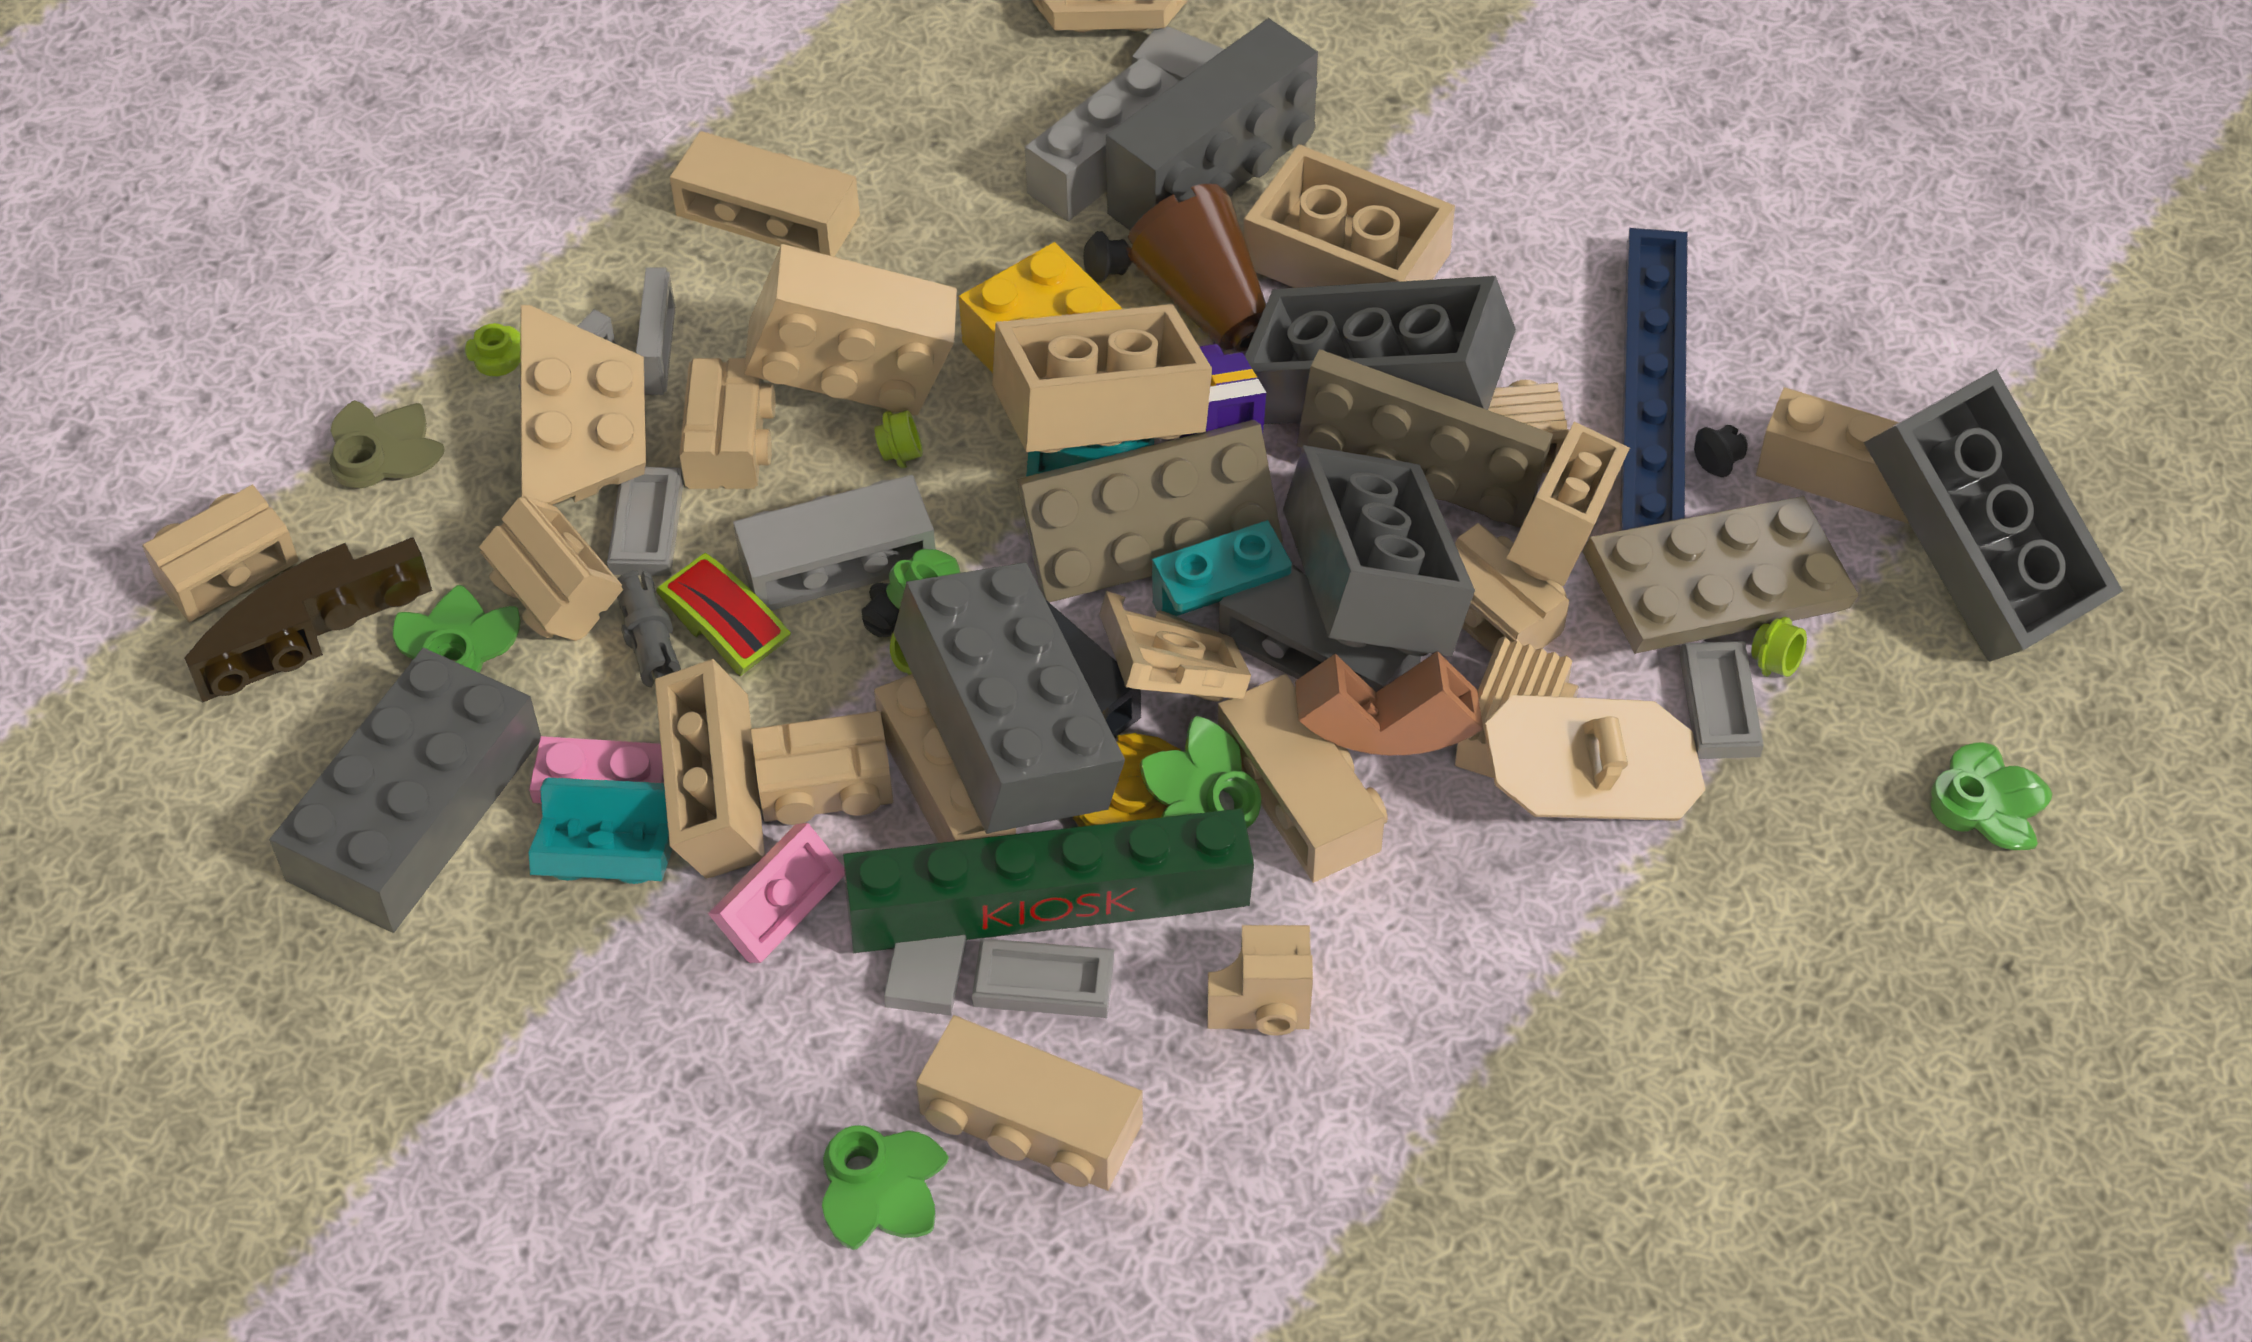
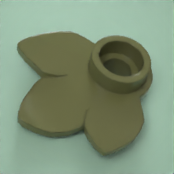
(381, 446)

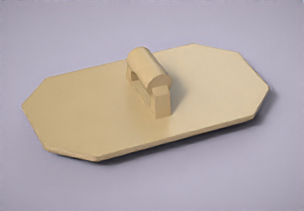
(1593, 758)

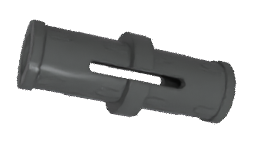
(646, 627)

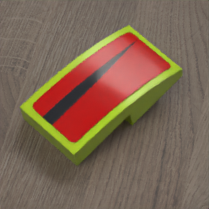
(725, 612)

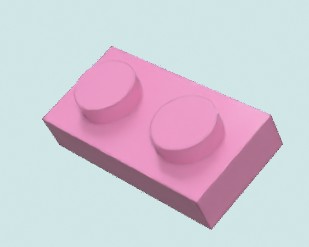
(595, 761)
(777, 893)

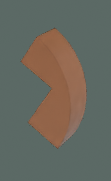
(1409, 716)

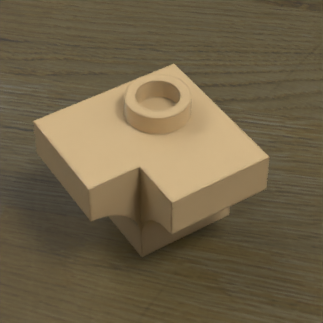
(1266, 983)

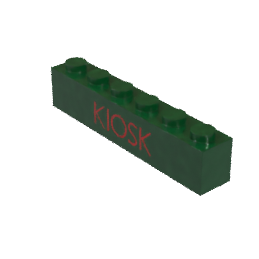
(1049, 879)

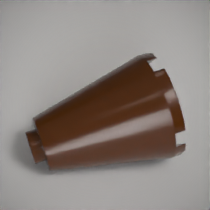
(1202, 263)

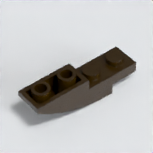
(281, 620)

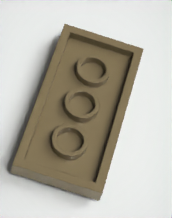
(1463, 449)
(1118, 512)
(1719, 573)

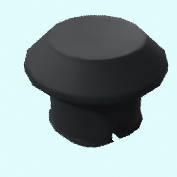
(1105, 257)
(1719, 449)
(880, 613)

